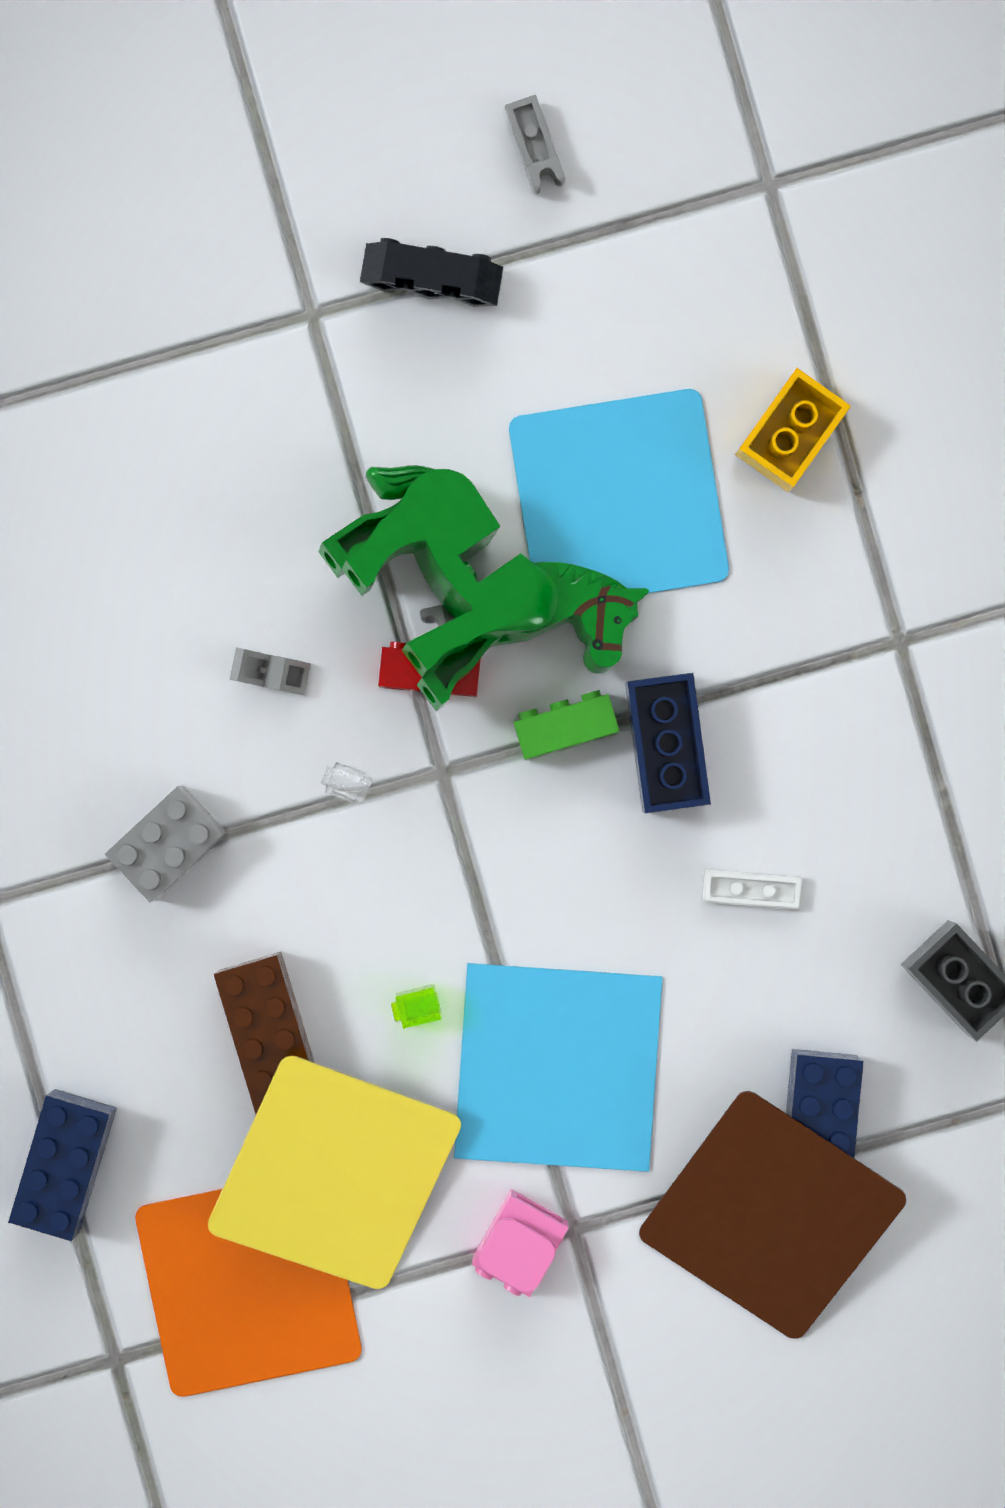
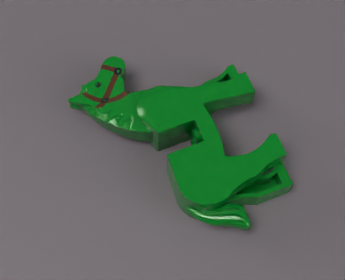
(443, 526)

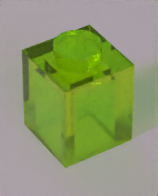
(417, 1006)

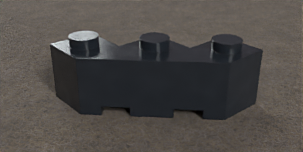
(431, 272)

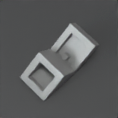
(270, 671)

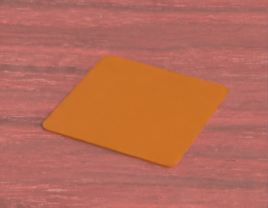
(235, 1310)

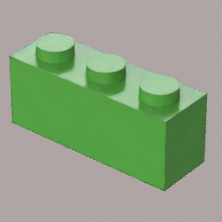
(565, 724)

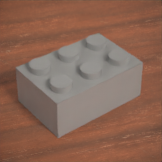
(166, 843)

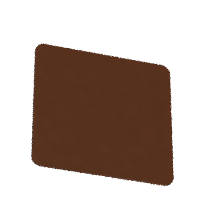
(772, 1215)

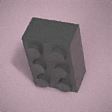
(959, 979)

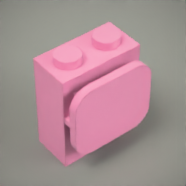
(519, 1244)

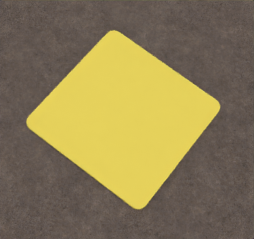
(334, 1173)

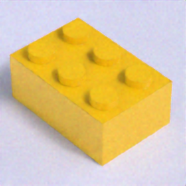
(792, 430)

